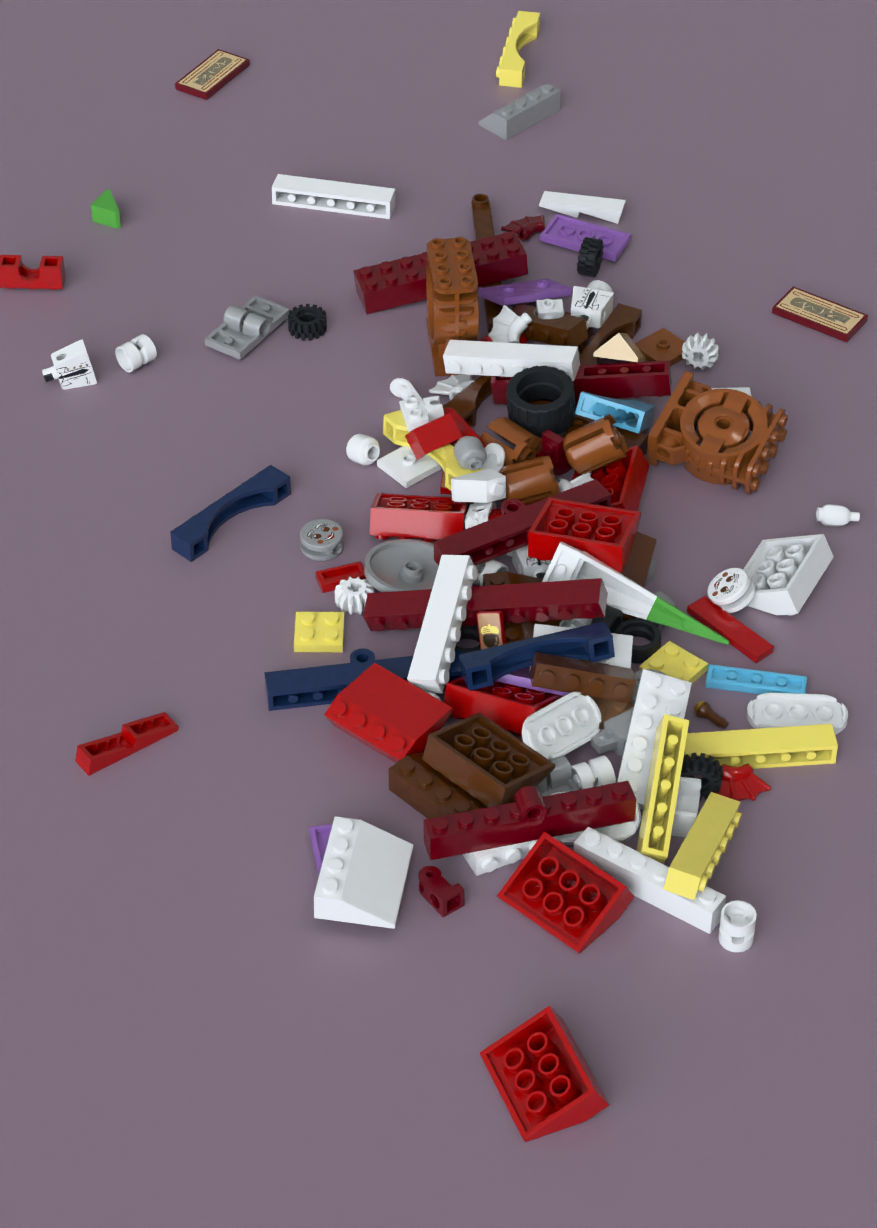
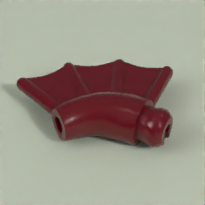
(526, 227)

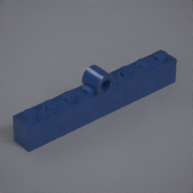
(323, 683)

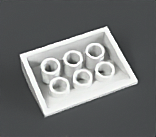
(787, 572)
(362, 875)

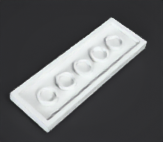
(655, 697)

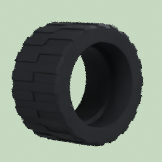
(537, 384)

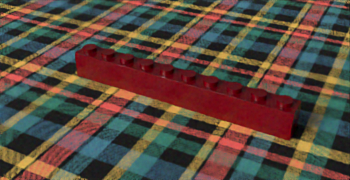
(518, 602)

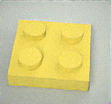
(319, 632)
(676, 663)

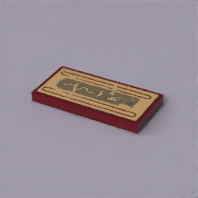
(212, 74)
(819, 314)

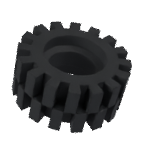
(590, 257)
(307, 322)
(705, 767)

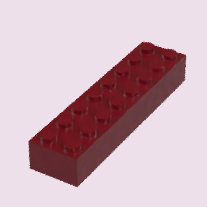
(404, 279)

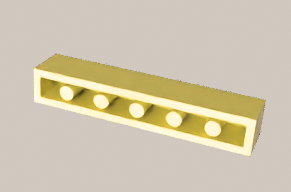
(767, 746)
(662, 788)
(703, 846)

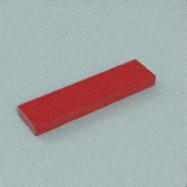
(732, 629)

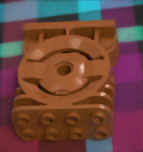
(450, 296)
(722, 425)

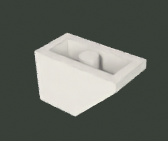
(479, 487)

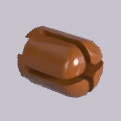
(525, 442)
(594, 445)
(530, 480)

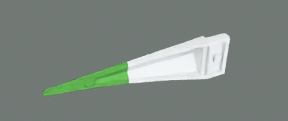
(622, 592)

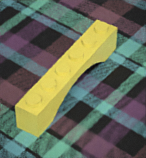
(511, 66)
(395, 430)

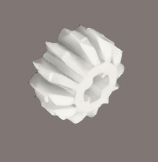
(700, 351)
(352, 595)

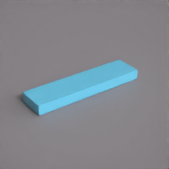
(753, 680)

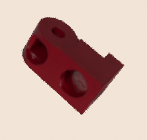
(439, 892)

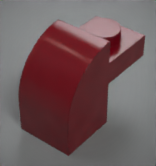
(553, 446)

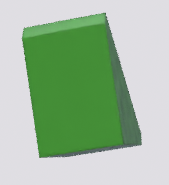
(105, 210)

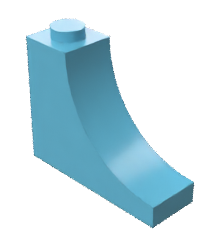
(629, 414)

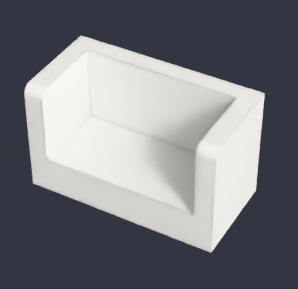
(686, 806)

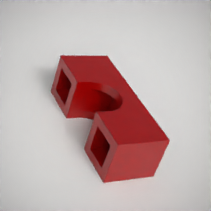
(16, 275)

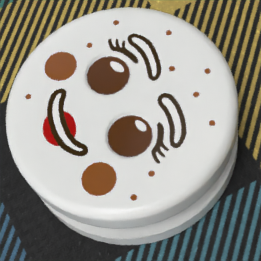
(731, 590)

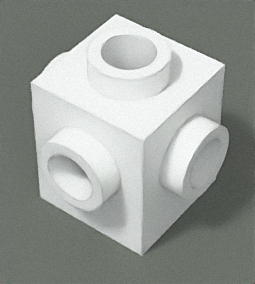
(549, 308)

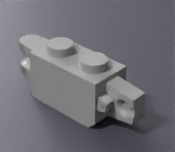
(613, 735)

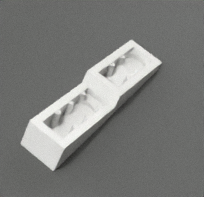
(573, 204)

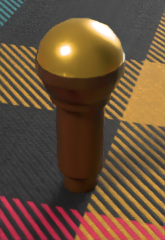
(704, 710)

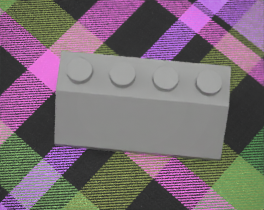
(523, 112)

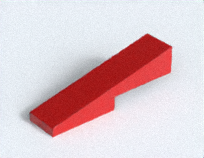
(133, 737)

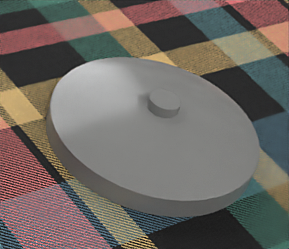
(401, 565)

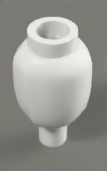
(835, 515)

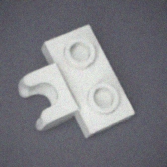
(420, 412)

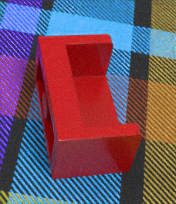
(433, 436)

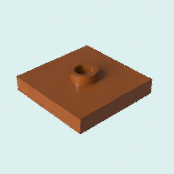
(661, 347)

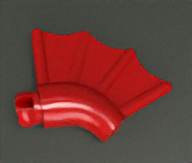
(741, 783)

